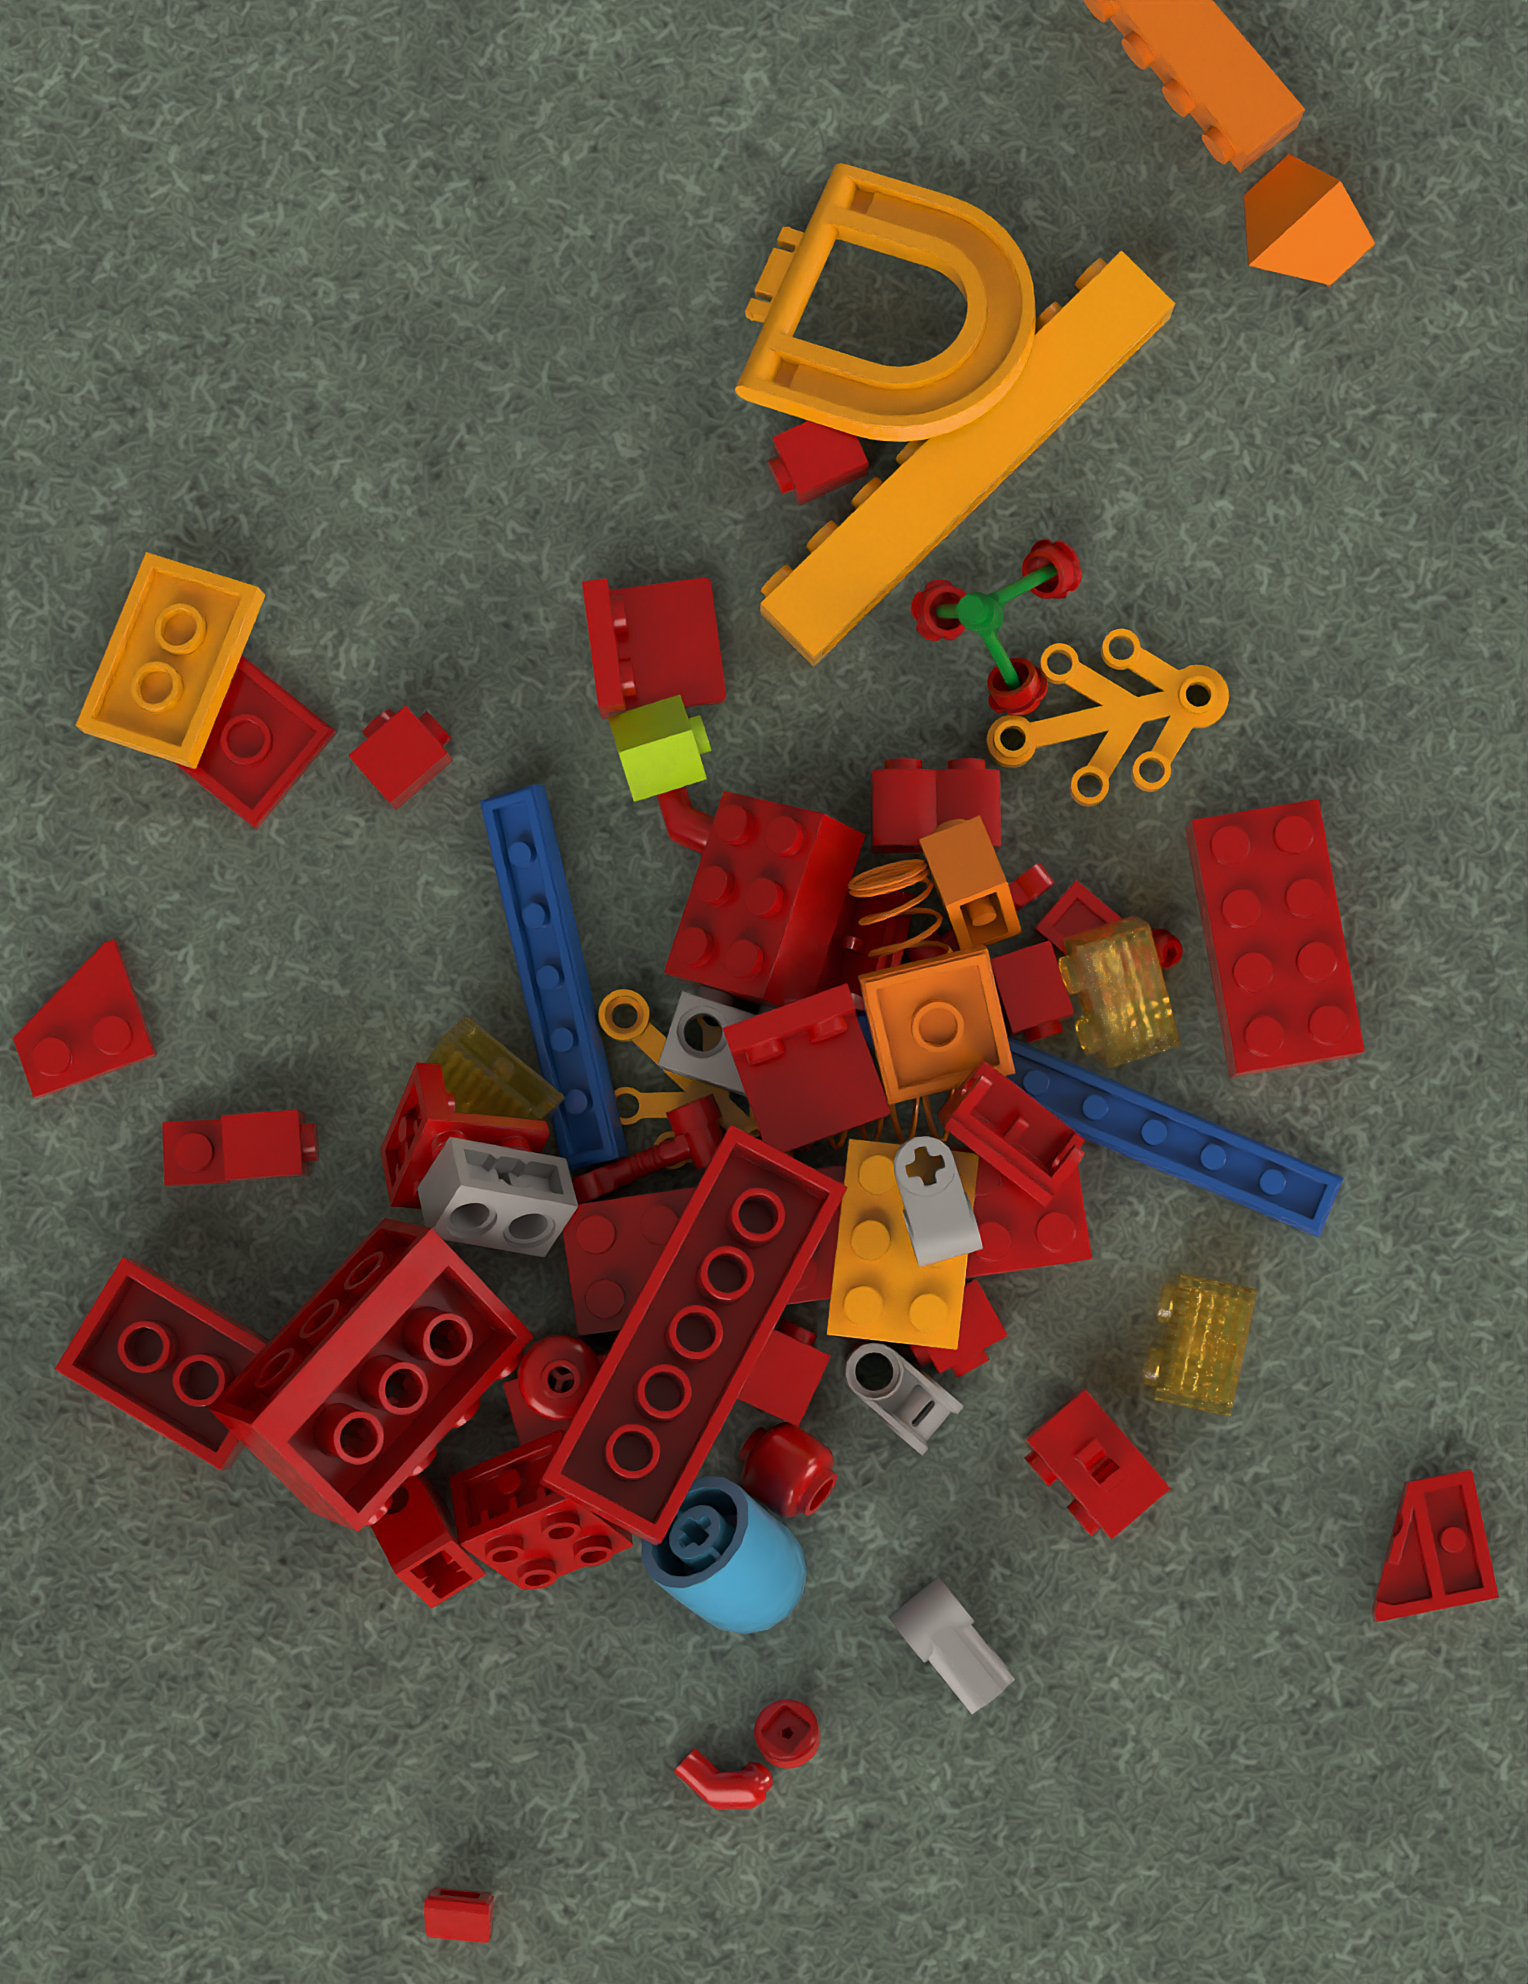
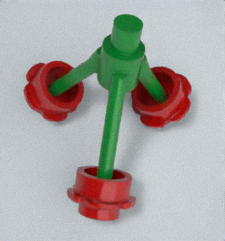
(946, 611)

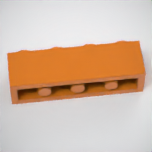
(1207, 73)

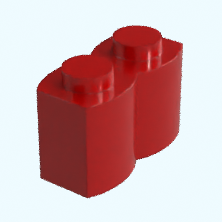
(915, 801)

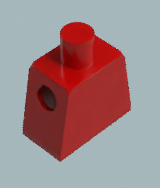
(423, 1543)

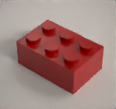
(764, 901)
(162, 1358)

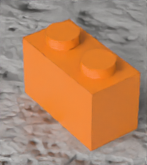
(970, 883)

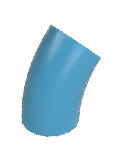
(728, 1559)

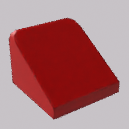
(458, 1914)

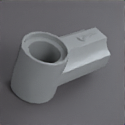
(944, 1634)

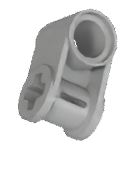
(935, 1213)
(902, 1396)

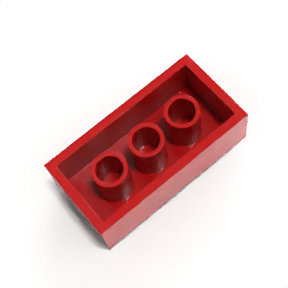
(1274, 938)

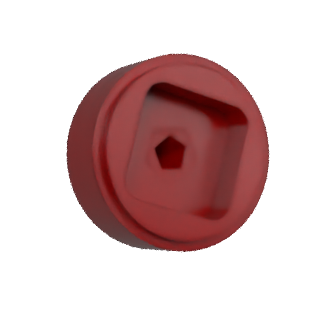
(787, 1733)

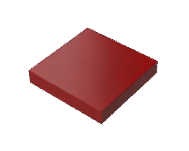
(258, 745)

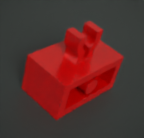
(1095, 1465)

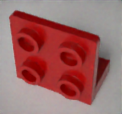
(653, 644)
(807, 1070)
(426, 1122)
(524, 1526)

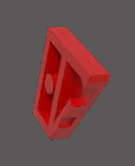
(85, 1027)
(1435, 1550)

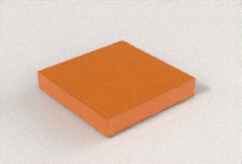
(935, 1022)

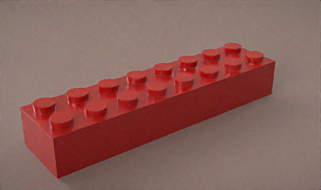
(620, 1239)

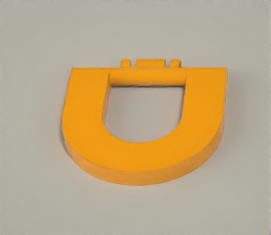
(878, 398)

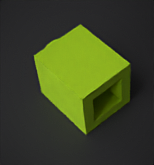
(660, 747)

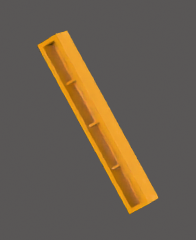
(955, 472)

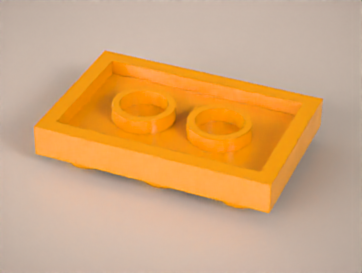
(170, 660)
(876, 1275)

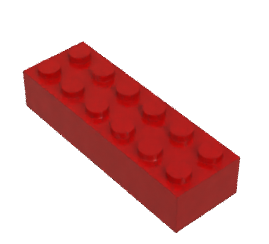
(693, 1336)

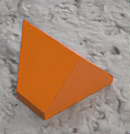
(1303, 224)

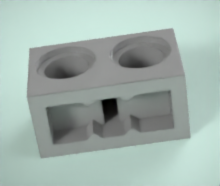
(712, 1066)
(497, 1197)

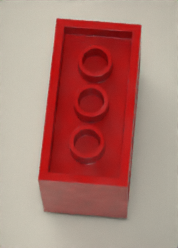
(373, 1373)

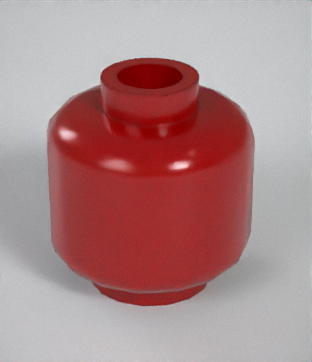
(541, 1360)
(787, 1470)

